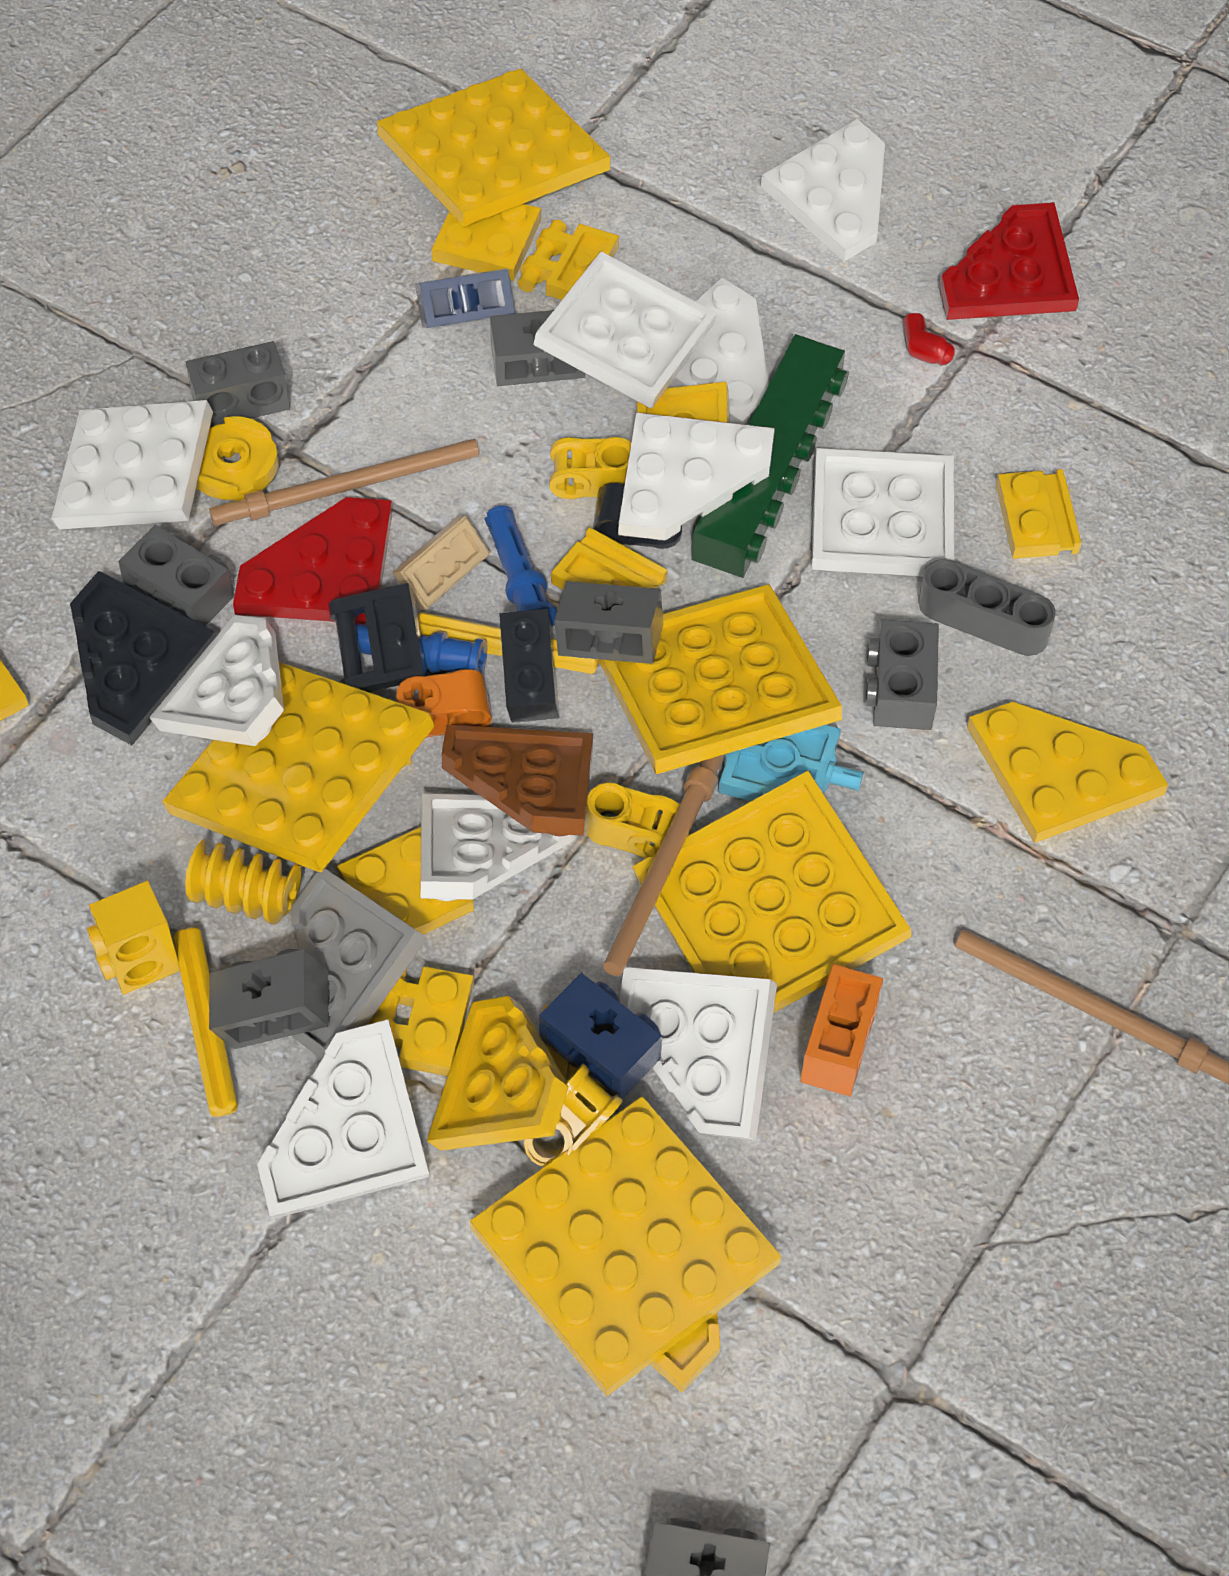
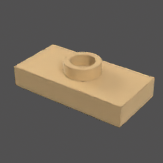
(442, 562)

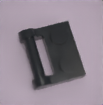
(391, 633)

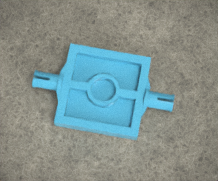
(770, 764)

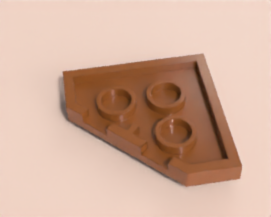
(525, 773)

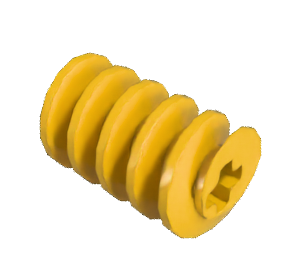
(241, 885)

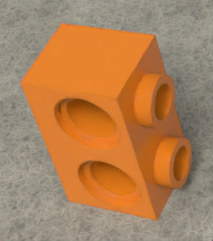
(841, 1030)

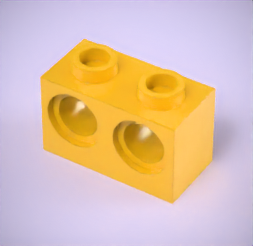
(132, 938)

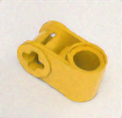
(592, 465)
(635, 818)
(582, 1114)

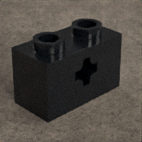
(529, 665)

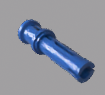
(525, 584)
(440, 651)

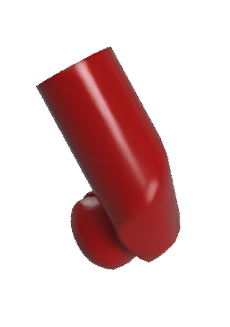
(924, 344)

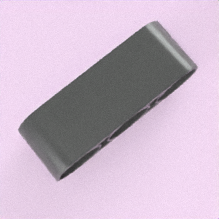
(986, 607)

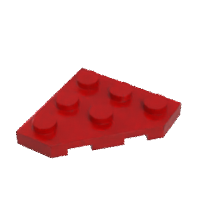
(1013, 269)
(320, 561)

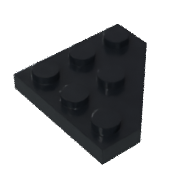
(131, 653)

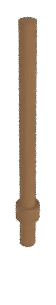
(258, 505)
(698, 789)
(1191, 1054)

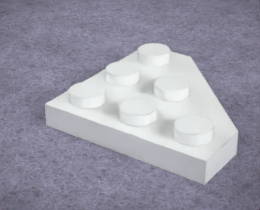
(834, 188)
(730, 351)
(687, 470)
(230, 688)
(474, 846)
(711, 1043)
(346, 1128)

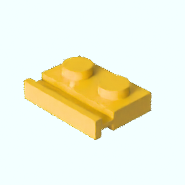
(1037, 514)
(606, 562)

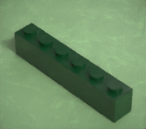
(795, 407)

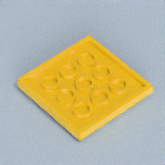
(493, 146)
(722, 682)
(309, 776)
(777, 895)
(625, 1245)

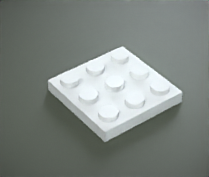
(625, 329)
(133, 465)
(882, 511)

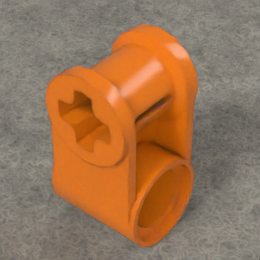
(449, 699)

